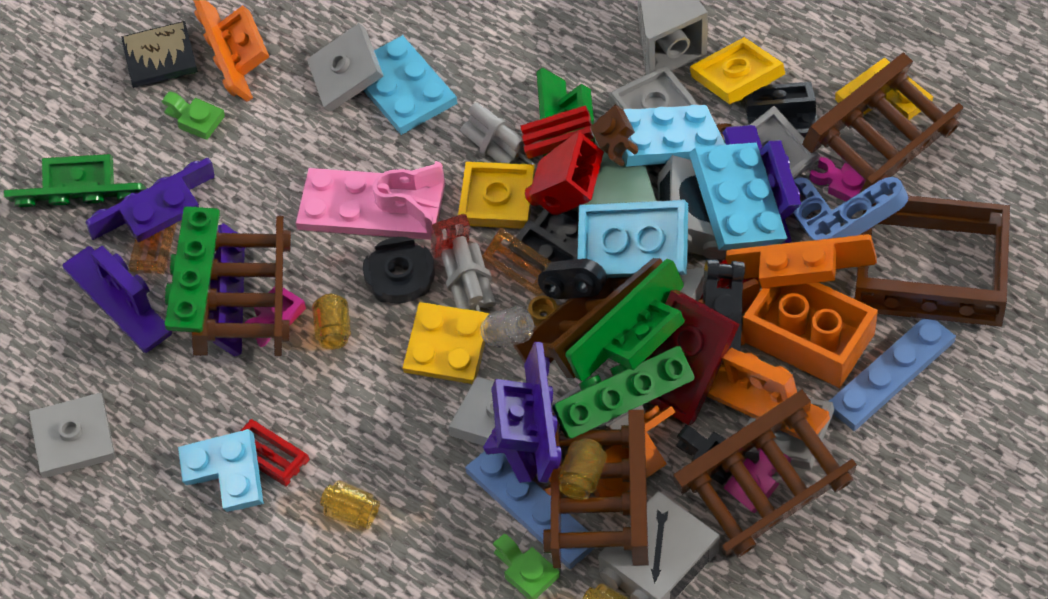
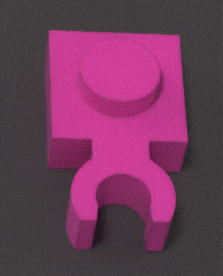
(842, 183)
(292, 309)
(762, 474)

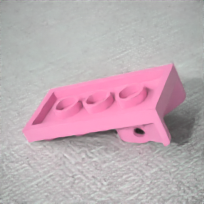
(373, 203)

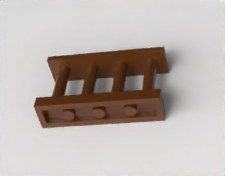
(872, 95)
(578, 316)
(277, 330)
(761, 436)
(630, 503)

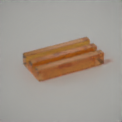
(496, 245)
(149, 264)

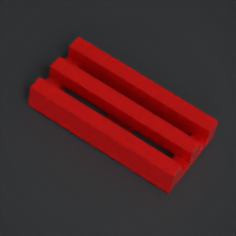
(555, 127)
(290, 468)

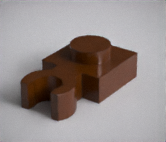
(613, 133)

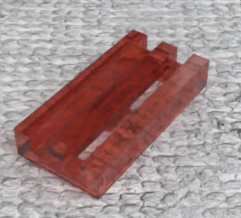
(437, 241)

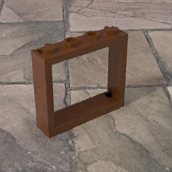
(936, 300)

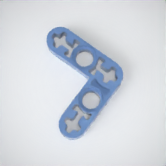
(831, 220)

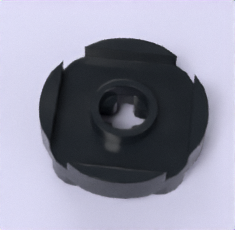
(402, 287)

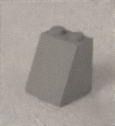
(672, 32)

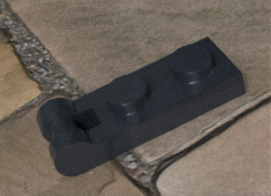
(725, 301)

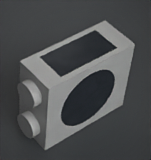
(679, 182)
(676, 553)

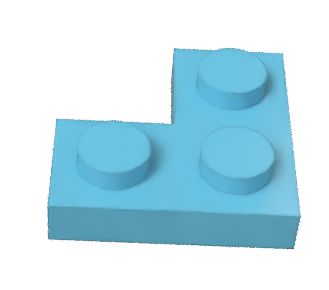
(232, 461)

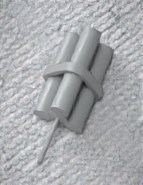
(494, 136)
(468, 276)

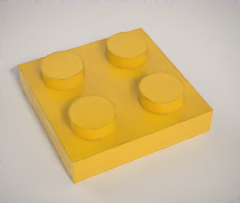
(737, 70)
(496, 194)
(445, 343)

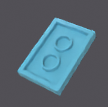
(409, 87)
(669, 132)
(737, 196)
(633, 233)

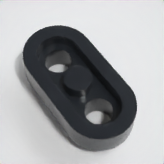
(572, 279)

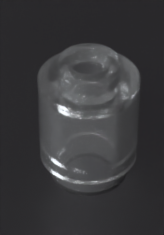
(507, 327)

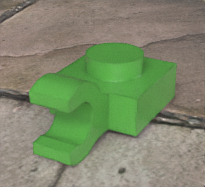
(195, 118)
(526, 571)

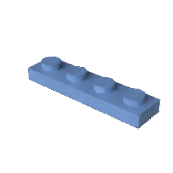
(891, 372)
(524, 501)

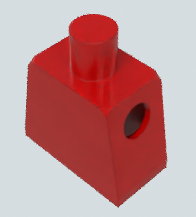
(566, 175)

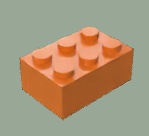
(811, 328)

